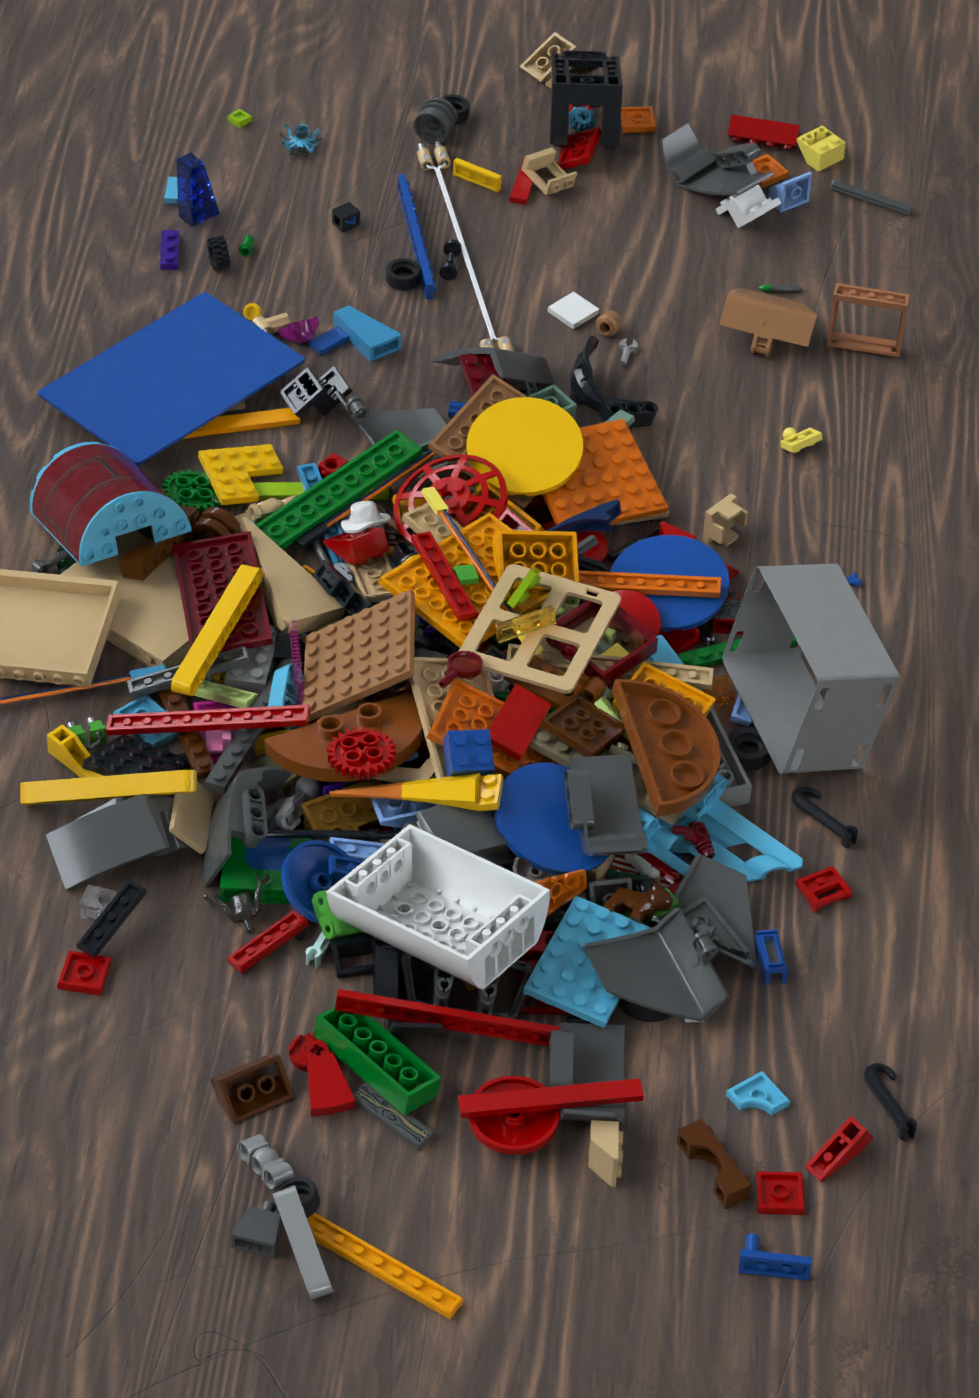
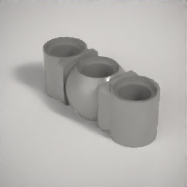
(264, 1161)

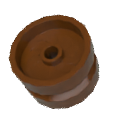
(214, 523)

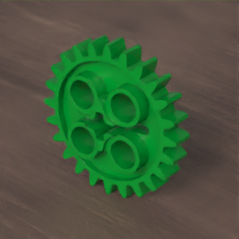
(191, 490)

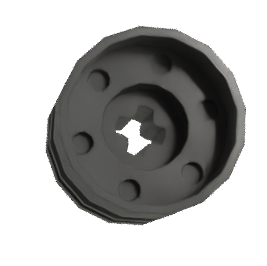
(435, 120)

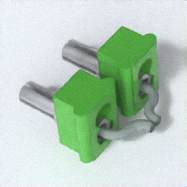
(96, 731)

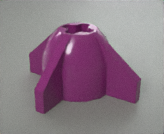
(300, 331)

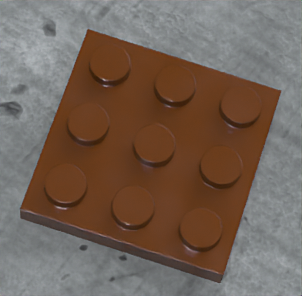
(583, 726)

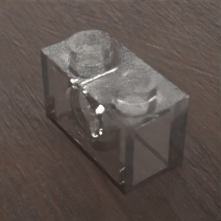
(94, 902)

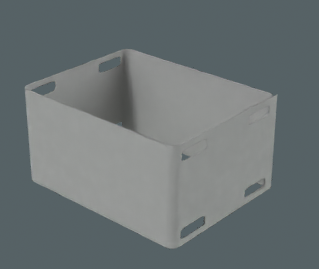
(843, 651)

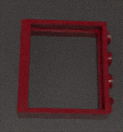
(622, 620)

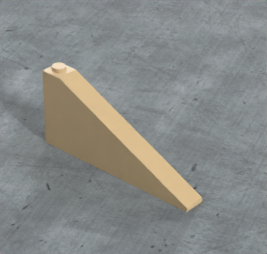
(289, 588)

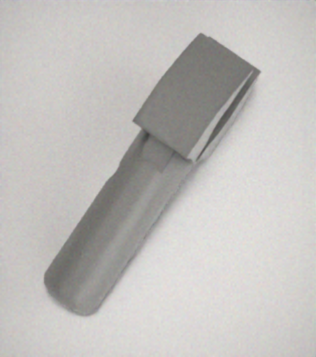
(627, 350)

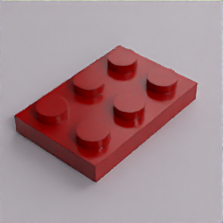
(579, 148)

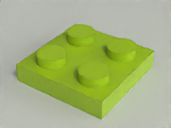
(530, 581)

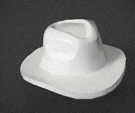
(364, 516)

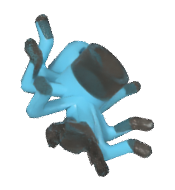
(301, 139)

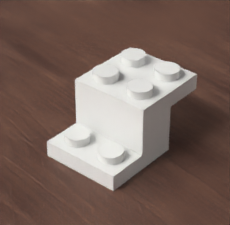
(747, 205)

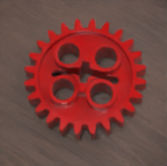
(361, 753)

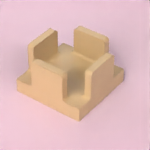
(720, 520)

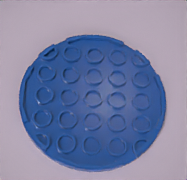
(677, 557)
(537, 820)

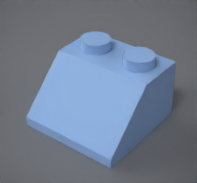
(792, 192)

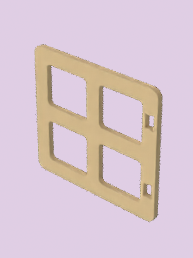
(560, 589)

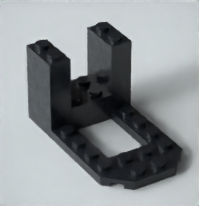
(585, 90)

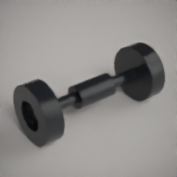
(448, 270)

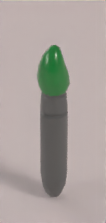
(780, 288)

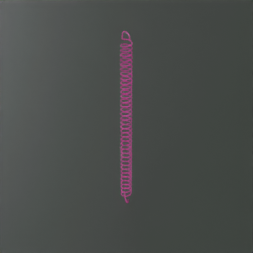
(296, 663)

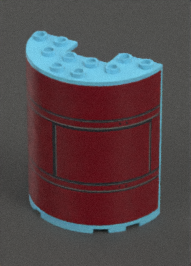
(98, 494)

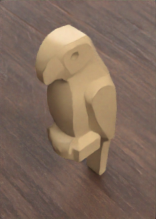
(260, 511)

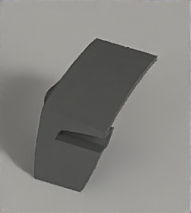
(240, 815)

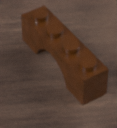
(699, 1142)

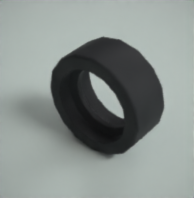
(460, 103)
(403, 282)
(303, 1186)

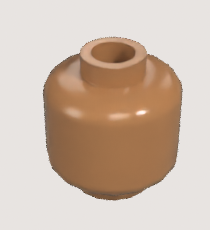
(608, 323)

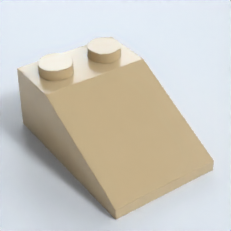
(539, 63)

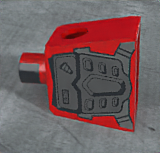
(725, 618)

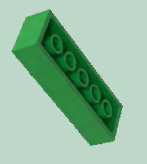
(378, 1058)

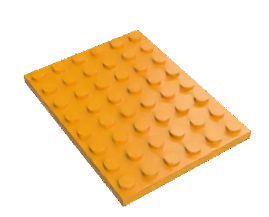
(428, 598)

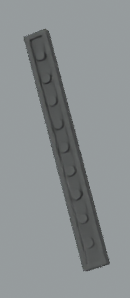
(240, 745)

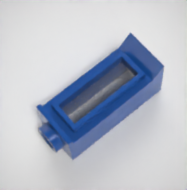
(770, 955)

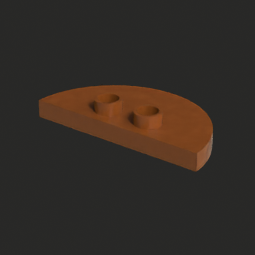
(670, 743)
(305, 748)

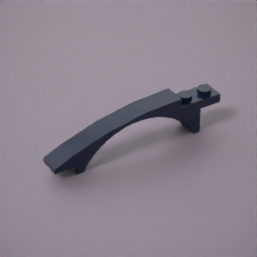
(591, 520)

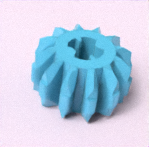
(581, 119)

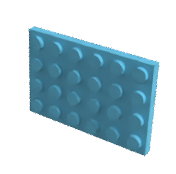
(564, 970)

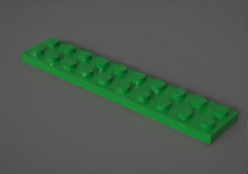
(340, 488)

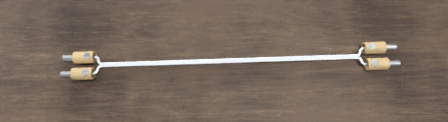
(444, 162)

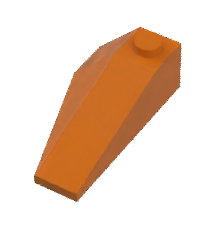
(564, 888)

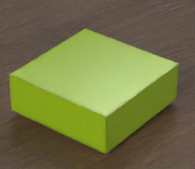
(239, 118)

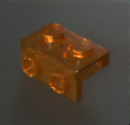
(721, 690)

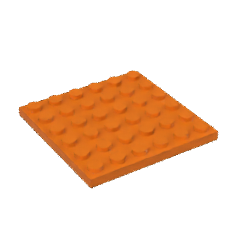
(608, 471)

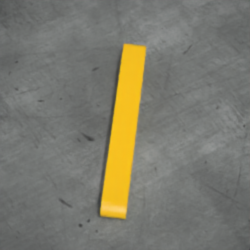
(216, 630)
(108, 787)

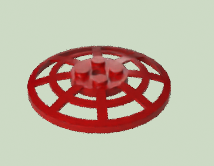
(453, 487)

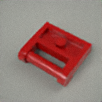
(820, 883)

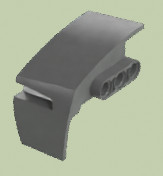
(710, 172)
(604, 805)
(468, 830)
(113, 837)
(587, 1055)

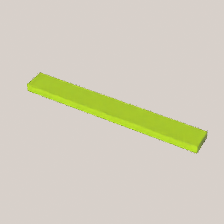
(283, 490)

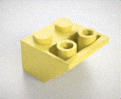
(821, 148)

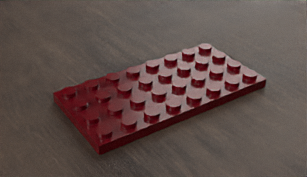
(204, 574)

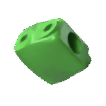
(330, 924)

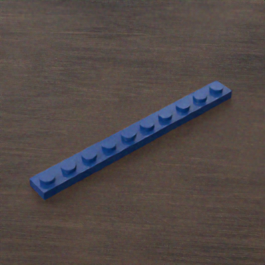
(415, 233)

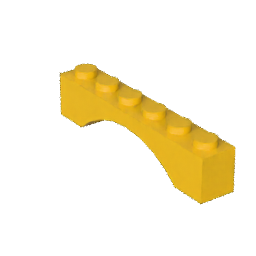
(69, 750)

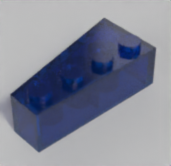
(195, 192)

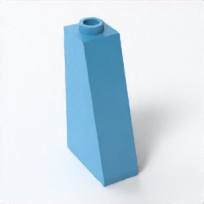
(366, 333)

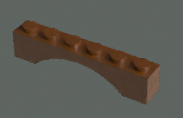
(142, 561)

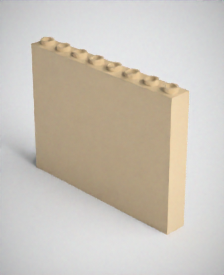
(149, 612)
(54, 626)

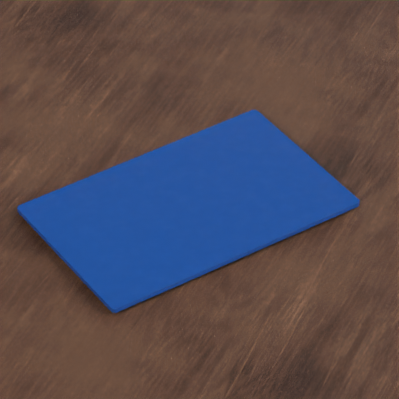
(171, 377)

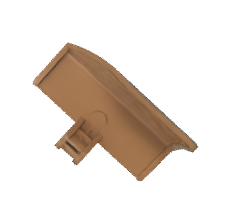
(768, 318)

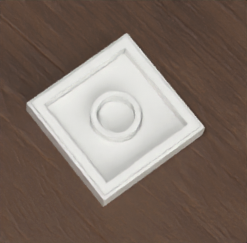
(573, 310)

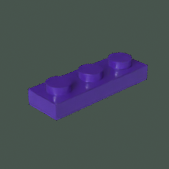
(169, 250)

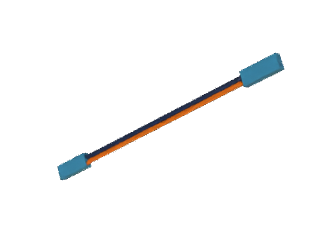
(69, 688)

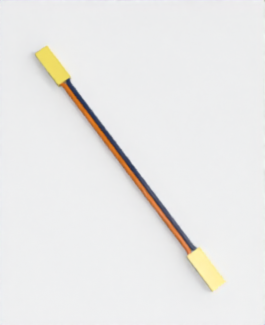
(440, 508)

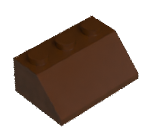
(252, 1087)

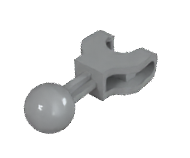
(287, 811)

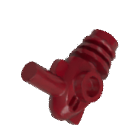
(698, 836)

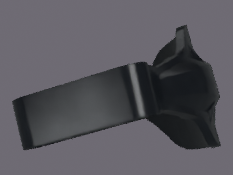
(586, 393)

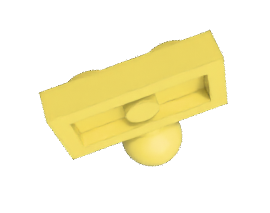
(796, 441)

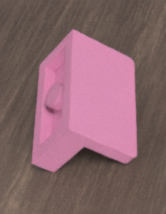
(217, 740)

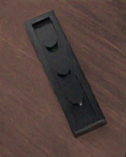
(111, 918)

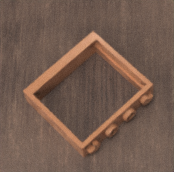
(873, 298)

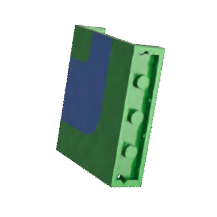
(245, 862)

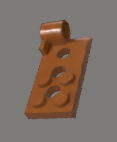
(589, 689)

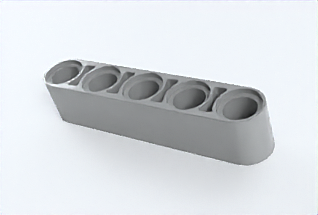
(302, 1242)

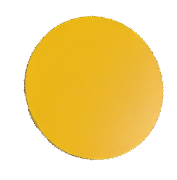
(530, 444)

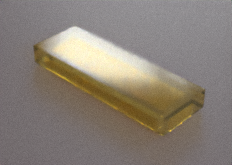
(525, 623)

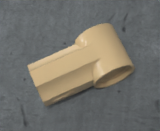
(273, 323)

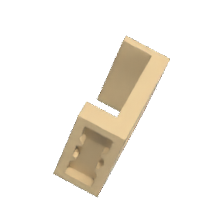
(546, 159)

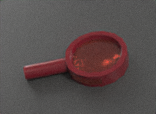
(462, 665)

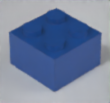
(468, 752)

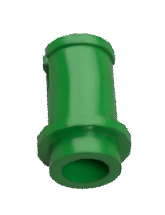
(246, 247)

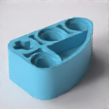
(284, 689)

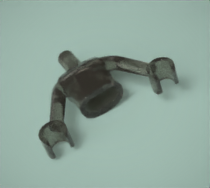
(243, 904)

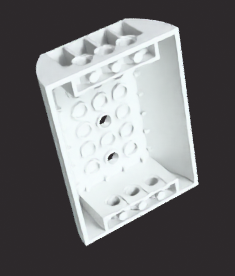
(428, 885)

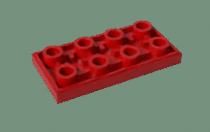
(518, 721)

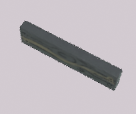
(404, 1126)

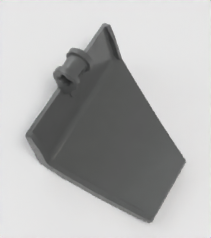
(510, 365)
(375, 424)
(662, 968)

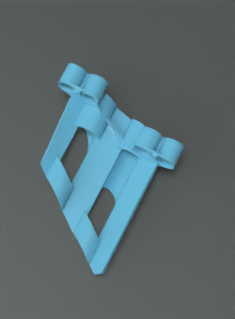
(725, 830)

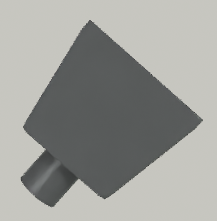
(258, 1231)

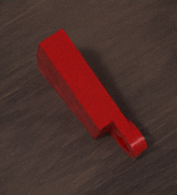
(326, 1083)

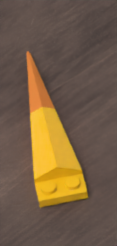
(460, 791)

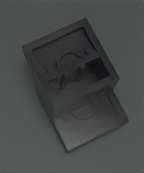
(311, 390)

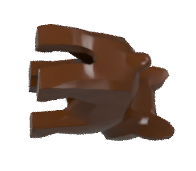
(640, 904)

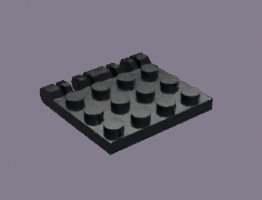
(133, 757)

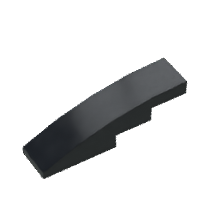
(340, 588)

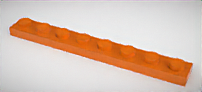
(654, 583)

